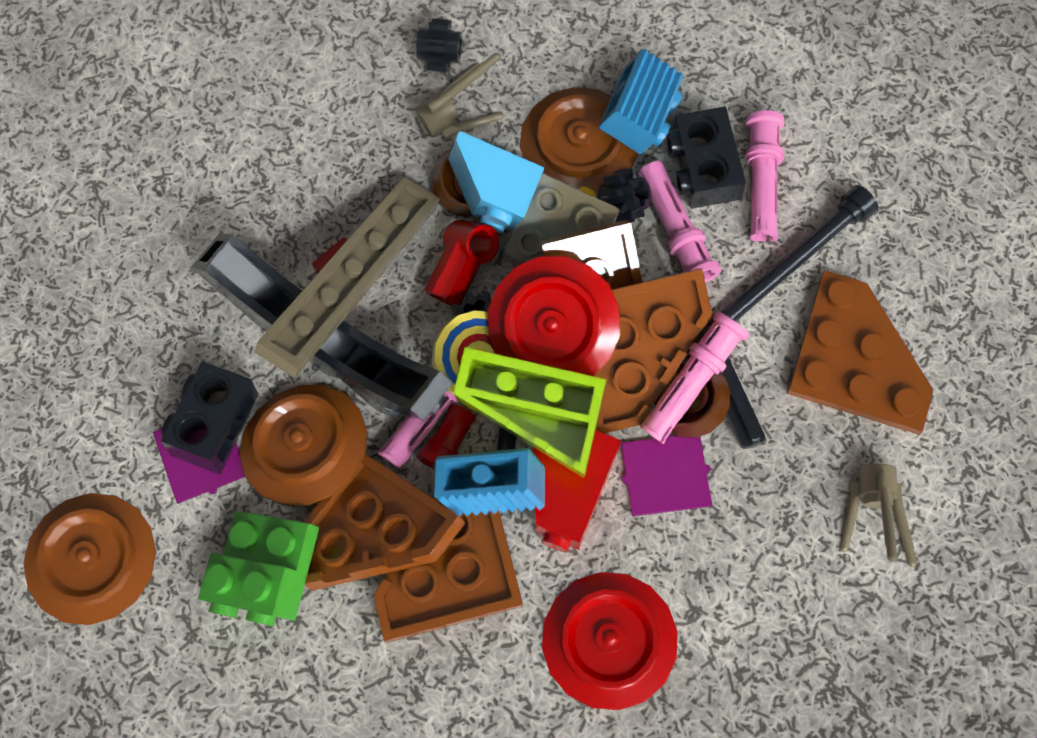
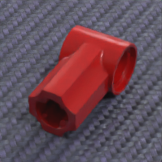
(461, 260)

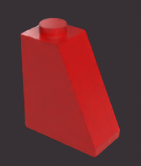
(571, 498)

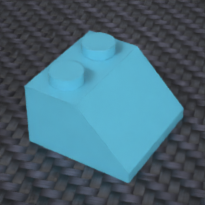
(494, 181)

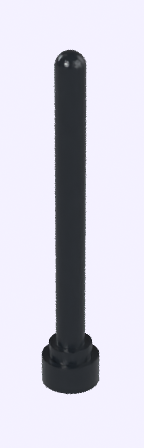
(855, 207)

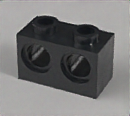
(714, 158)
(221, 419)

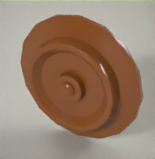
(566, 138)
(303, 445)
(89, 559)

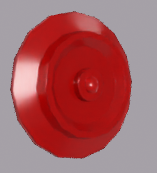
(555, 315)
(609, 641)

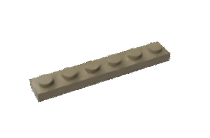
(346, 278)

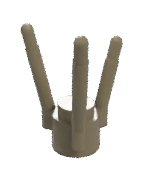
(439, 111)
(880, 491)

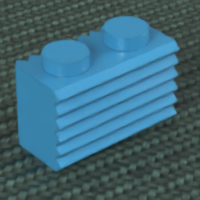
(642, 102)
(490, 481)

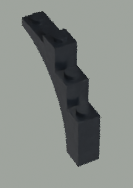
(369, 368)

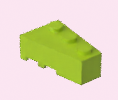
(534, 402)

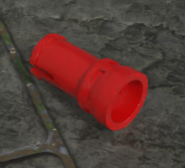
(448, 436)

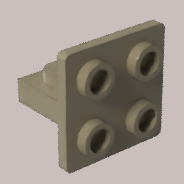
(556, 212)

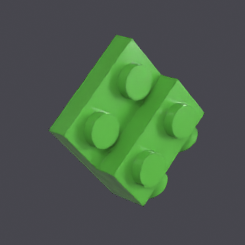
(260, 568)

